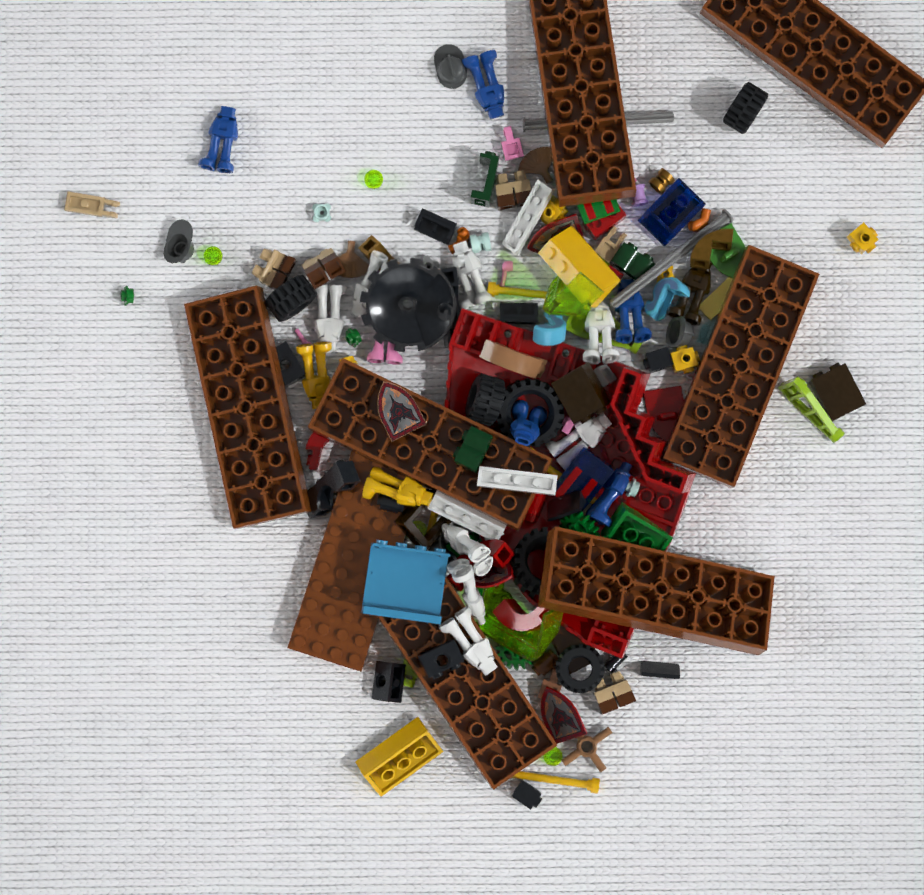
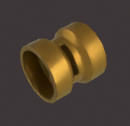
(661, 181)

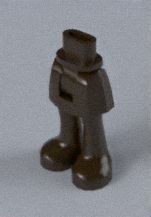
(698, 282)

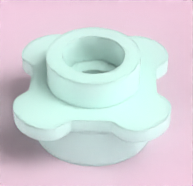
(321, 207)
(632, 488)

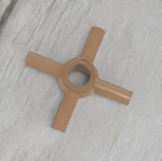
(592, 753)

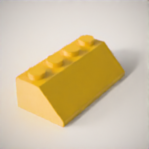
(571, 254)
(399, 756)

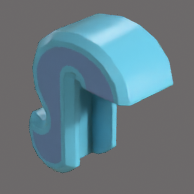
(663, 296)
(551, 332)

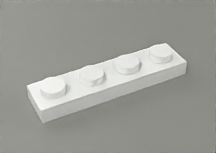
(528, 216)
(517, 480)
(466, 516)

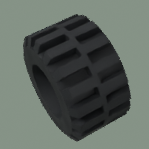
(745, 107)
(291, 298)
(485, 399)
(588, 653)

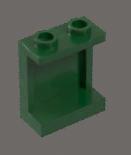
(483, 198)

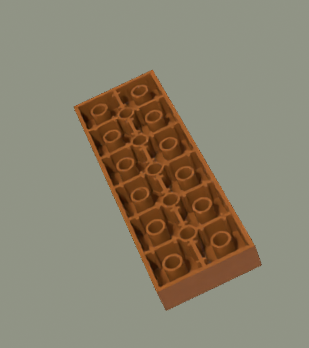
(824, 60)
(582, 101)
(740, 366)
(247, 407)
(352, 420)
(656, 591)
(330, 613)
(481, 709)

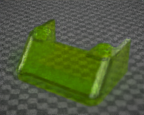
(571, 299)
(524, 643)

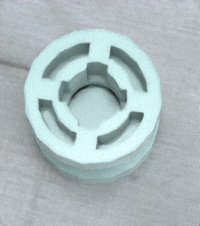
(480, 242)

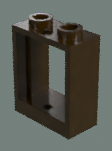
(405, 523)

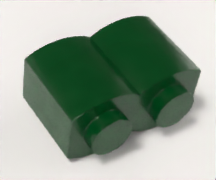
(631, 261)
(473, 448)

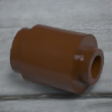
(545, 662)

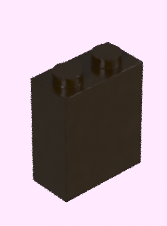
(837, 391)
(581, 394)

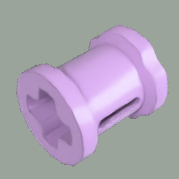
(640, 198)

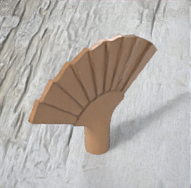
(538, 163)
(353, 263)

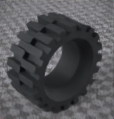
(545, 391)
(529, 543)

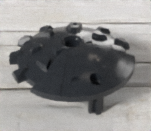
(414, 326)

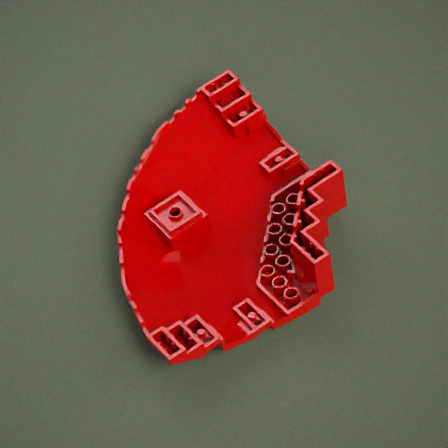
(662, 485)

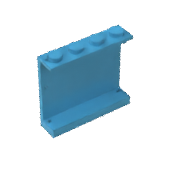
(405, 582)

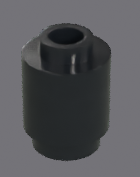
(389, 504)

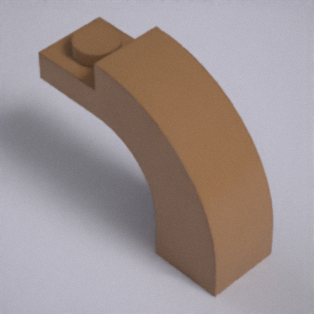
(513, 359)

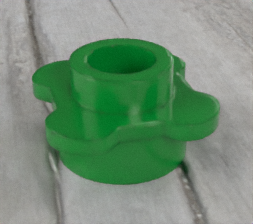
(127, 295)
(353, 337)

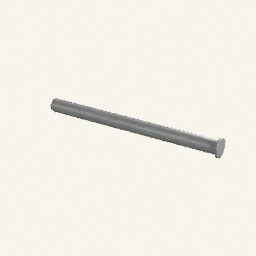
(633, 118)
(669, 260)

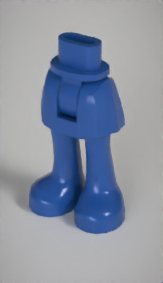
(492, 96)
(222, 128)
(633, 305)
(523, 430)
(613, 487)

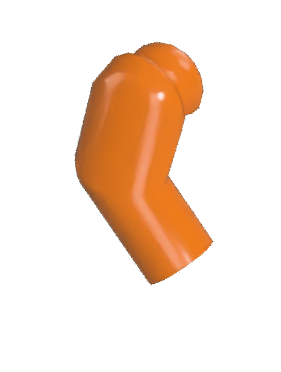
(700, 223)
(463, 235)

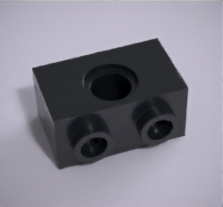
(295, 371)
(429, 659)
(388, 681)

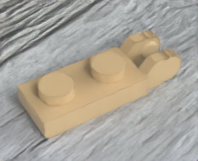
(89, 205)
(607, 248)

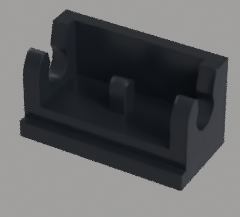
(435, 226)
(519, 313)

